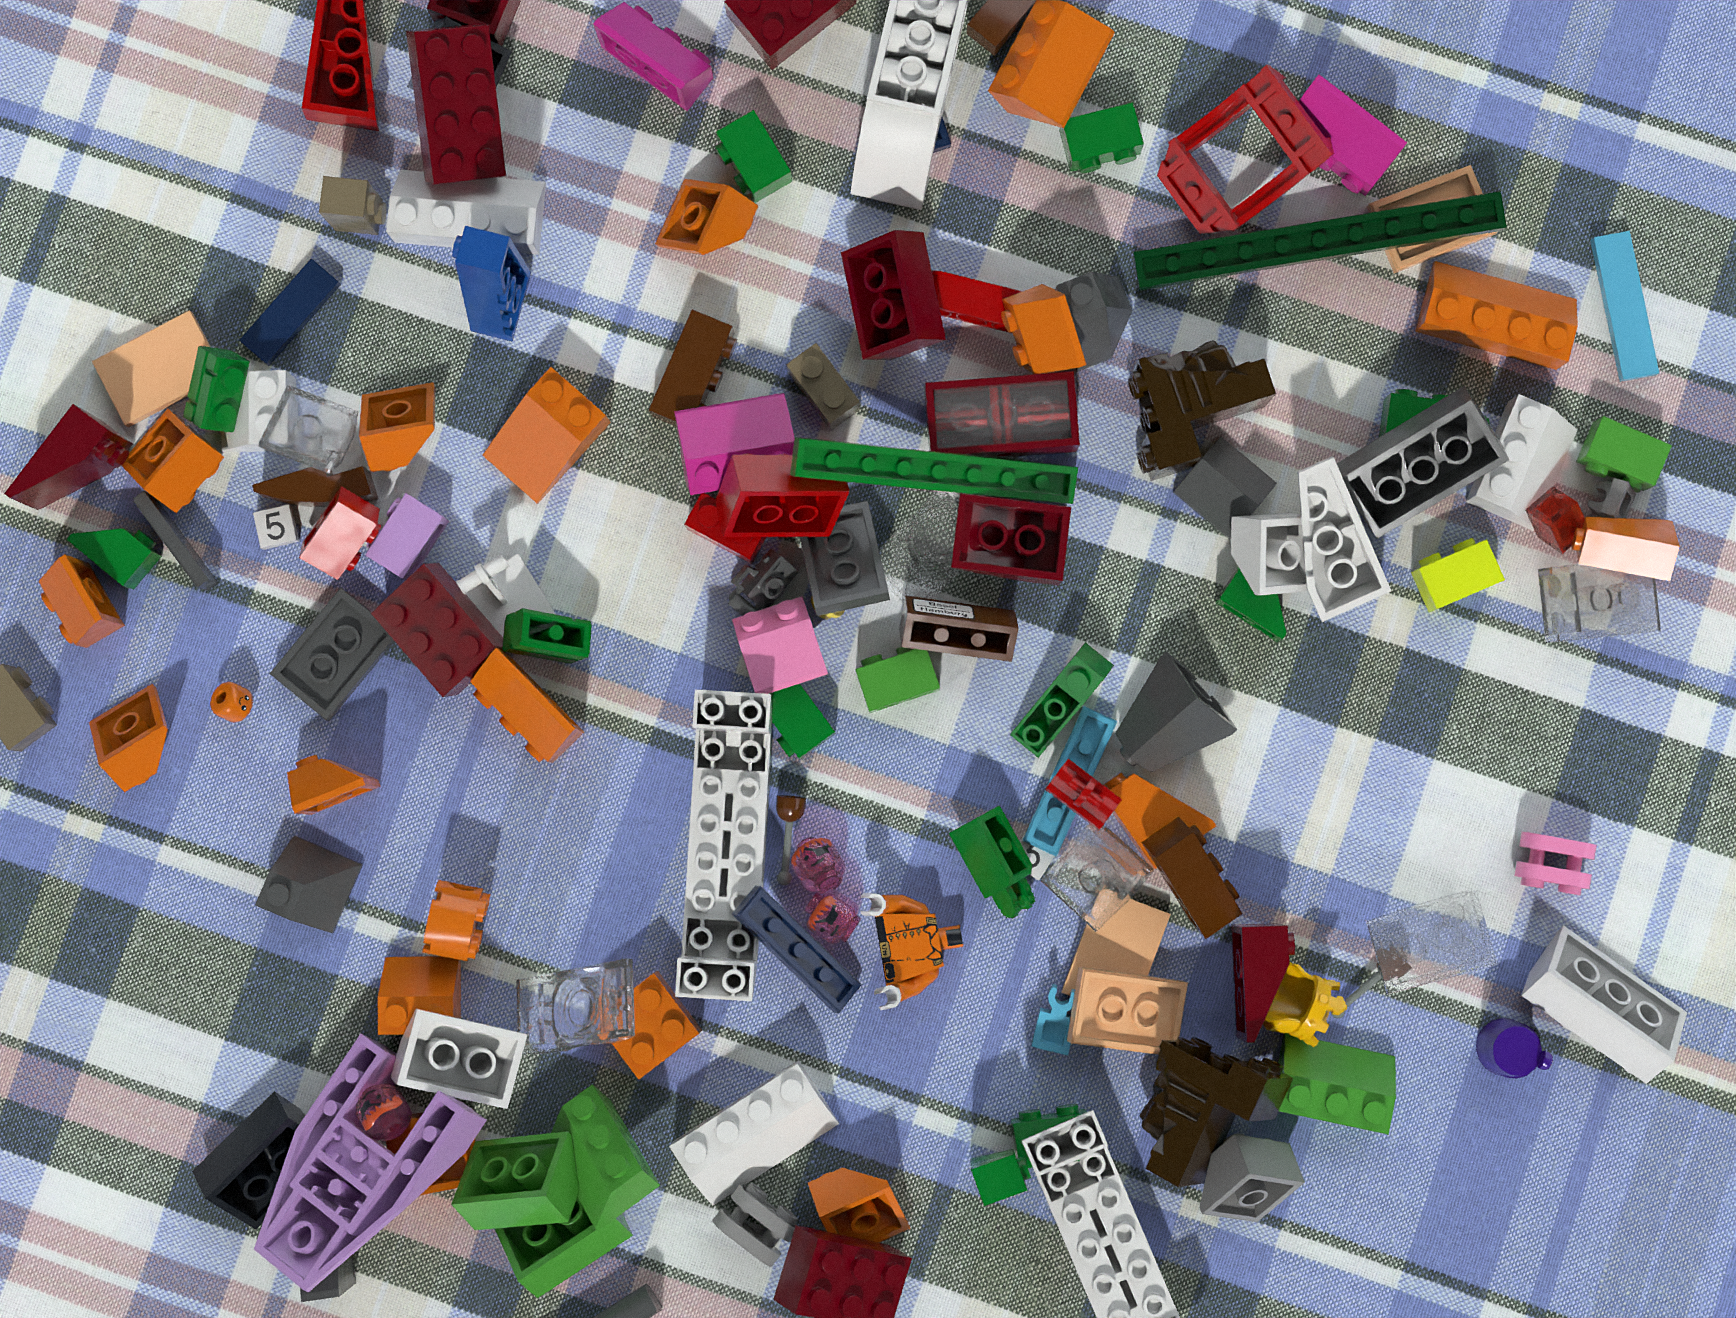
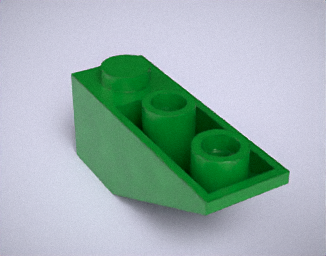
(1062, 700)

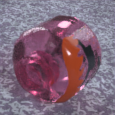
(818, 864)
(832, 916)
(383, 1112)

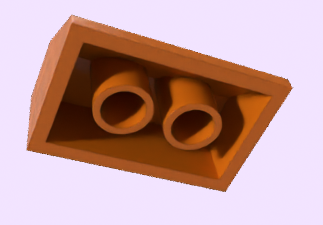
(1050, 62)
(524, 707)

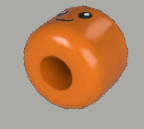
(231, 702)

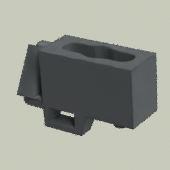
(762, 584)

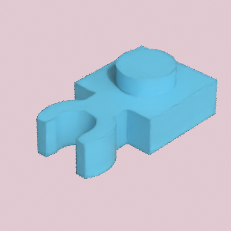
(1053, 1024)

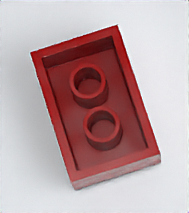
(766, 501)

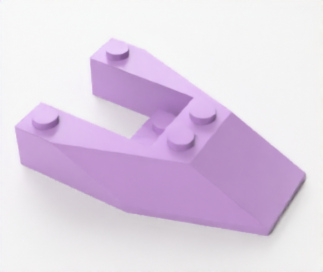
(347, 1186)

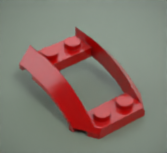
(1286, 123)

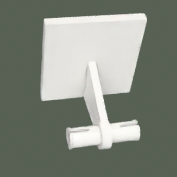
(502, 589)

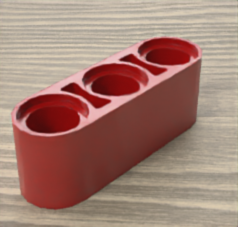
(971, 299)

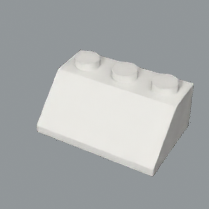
(1536, 449)
(459, 1058)

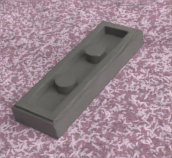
(175, 541)

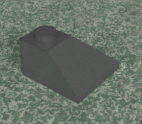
(309, 885)

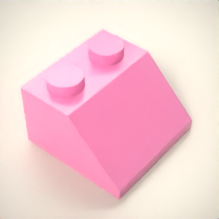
(779, 646)

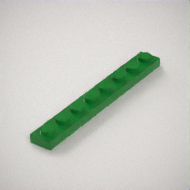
(933, 470)

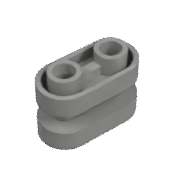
(752, 1201)

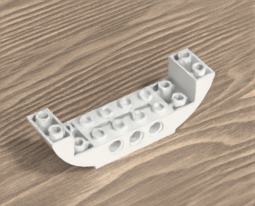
(907, 100)
(725, 843)
(1098, 1221)

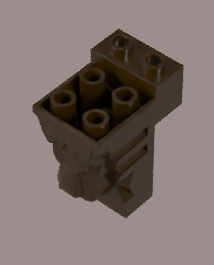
(1190, 394)
(1198, 1102)

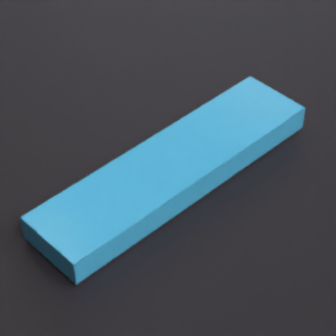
(1624, 306)
(1085, 749)

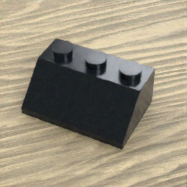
(248, 1163)

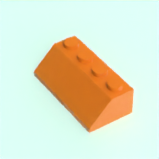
(1498, 316)

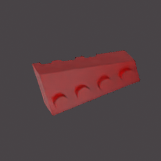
(340, 67)

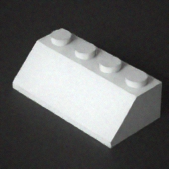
(439, 212)
(1605, 1005)
(754, 1133)

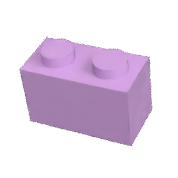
(406, 536)

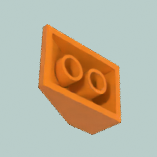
(545, 435)

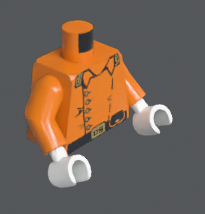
(908, 945)

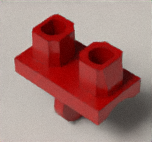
(1083, 794)

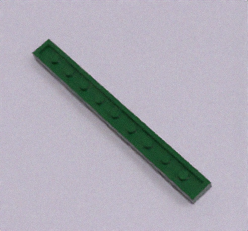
(1320, 240)

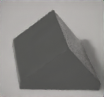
(1224, 486)

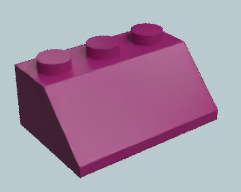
(654, 53)
(1359, 140)
(718, 431)

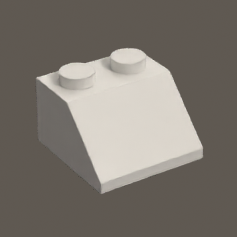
(257, 406)
(1270, 552)

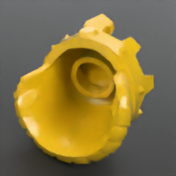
(1303, 1005)

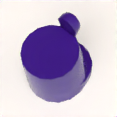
(1511, 1049)

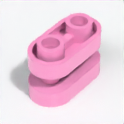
(1570, 879)

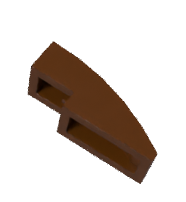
(997, 22)
(315, 487)

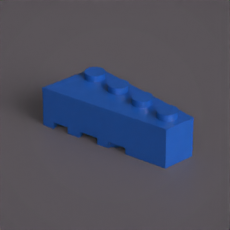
(491, 281)

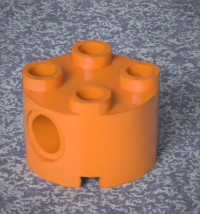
(454, 921)

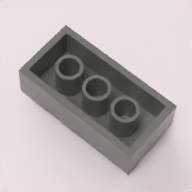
(1421, 462)

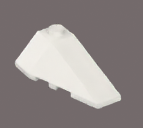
(1337, 550)

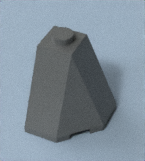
(1098, 312)
(1171, 718)

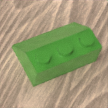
(1339, 1084)
(606, 1157)
(518, 1182)
(554, 1252)

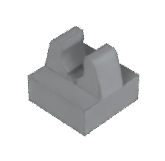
(1618, 499)

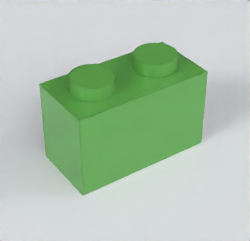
(1623, 454)
(896, 678)

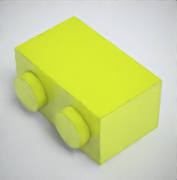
(1456, 575)

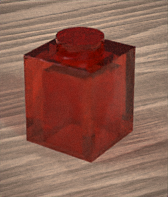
(1555, 519)

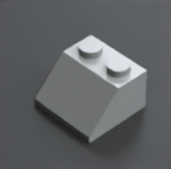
(1249, 1178)

